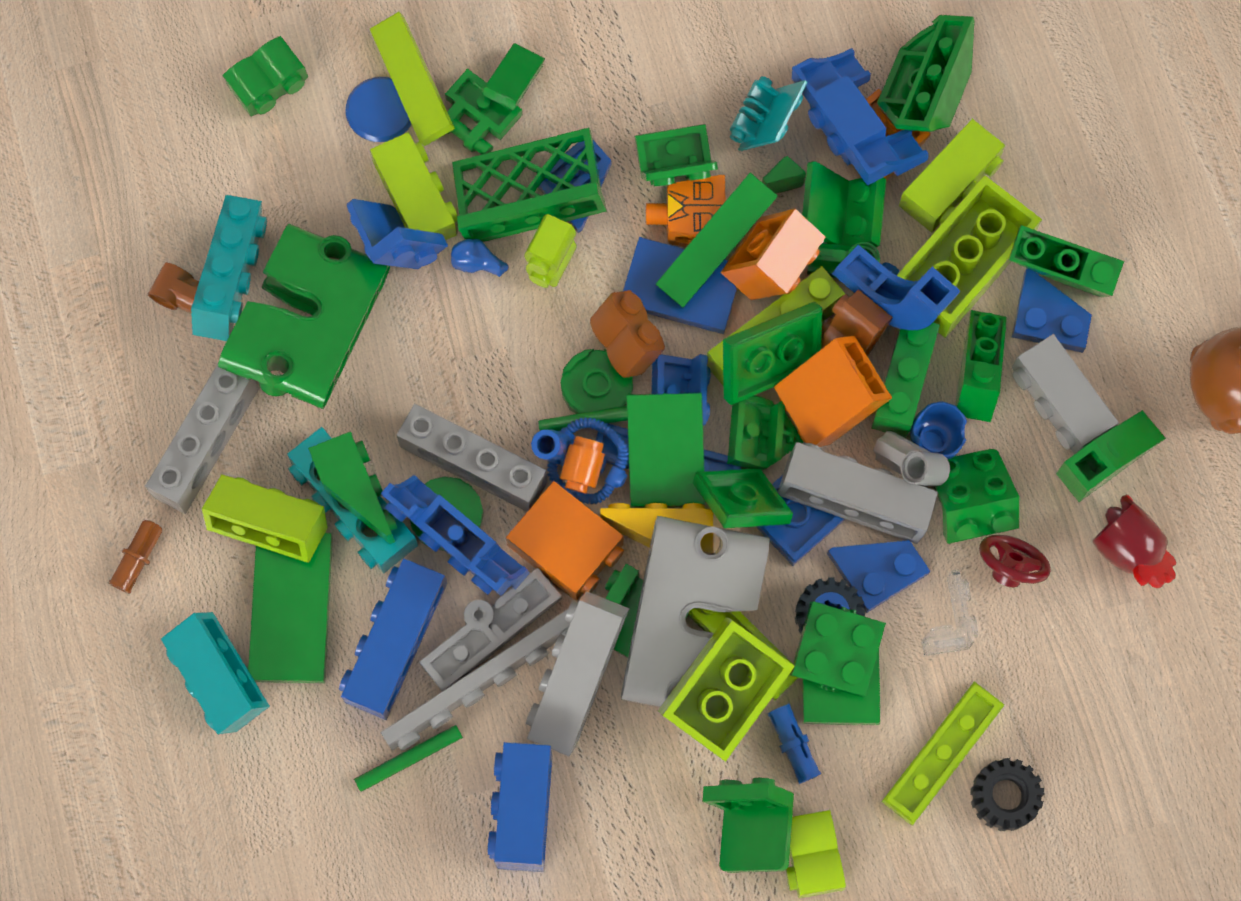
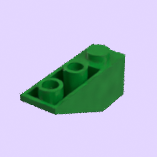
(1066, 262)
(981, 366)
(1109, 455)
(345, 479)

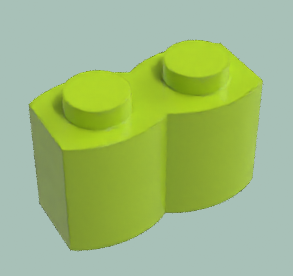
(550, 251)
(814, 856)

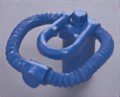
(553, 447)

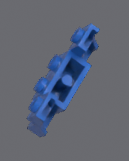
(850, 121)
(456, 534)

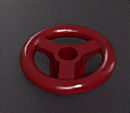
(1013, 566)

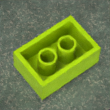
(726, 688)

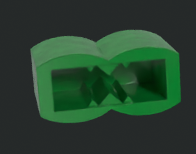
(266, 76)

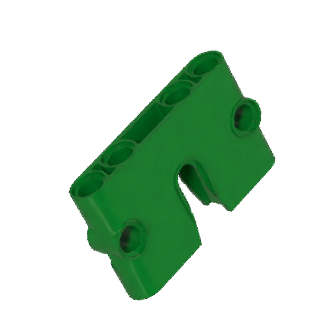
(305, 348)

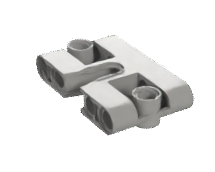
(682, 579)

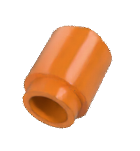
(582, 464)

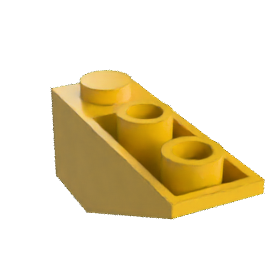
(640, 522)

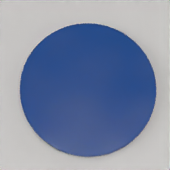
(377, 110)

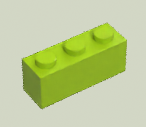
(952, 175)
(412, 186)
(265, 517)

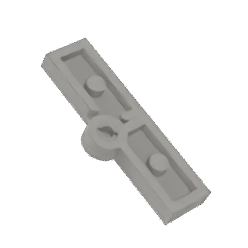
(489, 629)

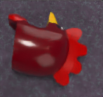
(1136, 544)

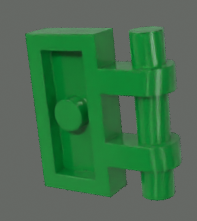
(490, 115)

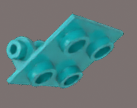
(765, 113)

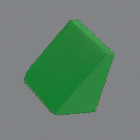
(784, 176)

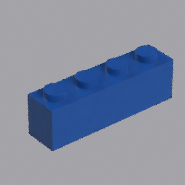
(394, 638)

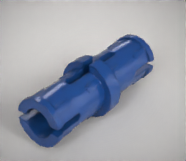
(794, 743)

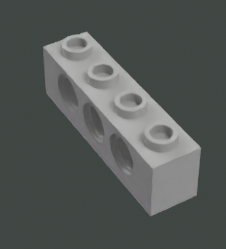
(201, 439)
(472, 458)

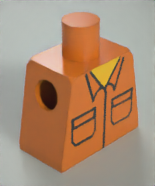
(687, 208)

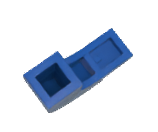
(910, 303)

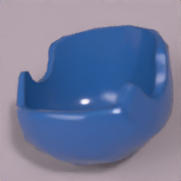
(939, 429)

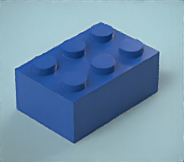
(521, 807)

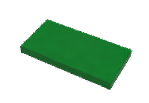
(290, 616)

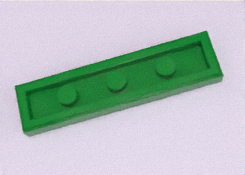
(716, 240)

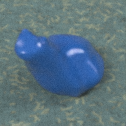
(473, 256)

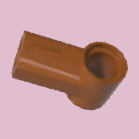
(174, 288)

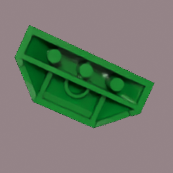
(930, 75)

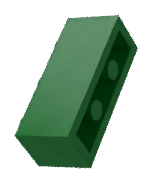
(906, 379)

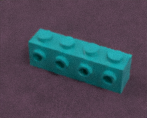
(228, 267)

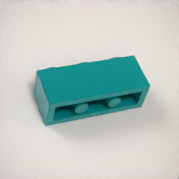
(214, 673)

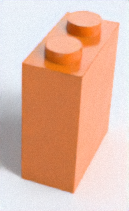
(832, 392)
(566, 541)

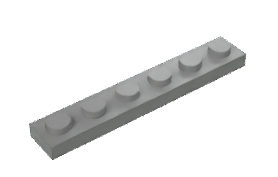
(471, 687)

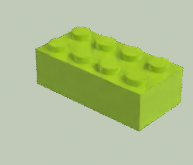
(972, 247)

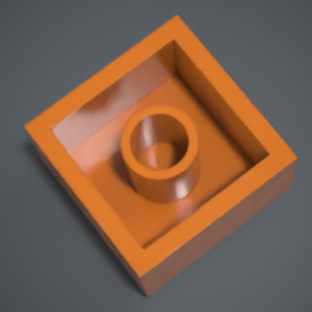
(774, 255)

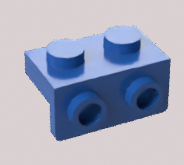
(682, 375)

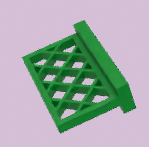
(525, 214)

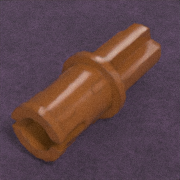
(136, 556)

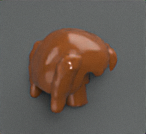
(1217, 379)

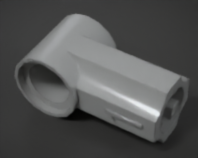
(911, 460)

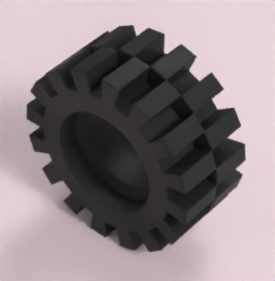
(1030, 794)

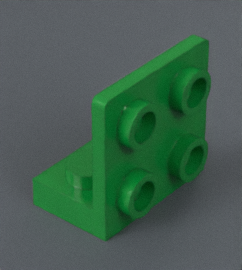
(843, 208)

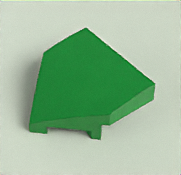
(760, 433)

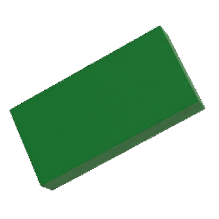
(513, 76)

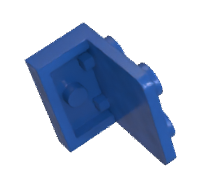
(388, 239)

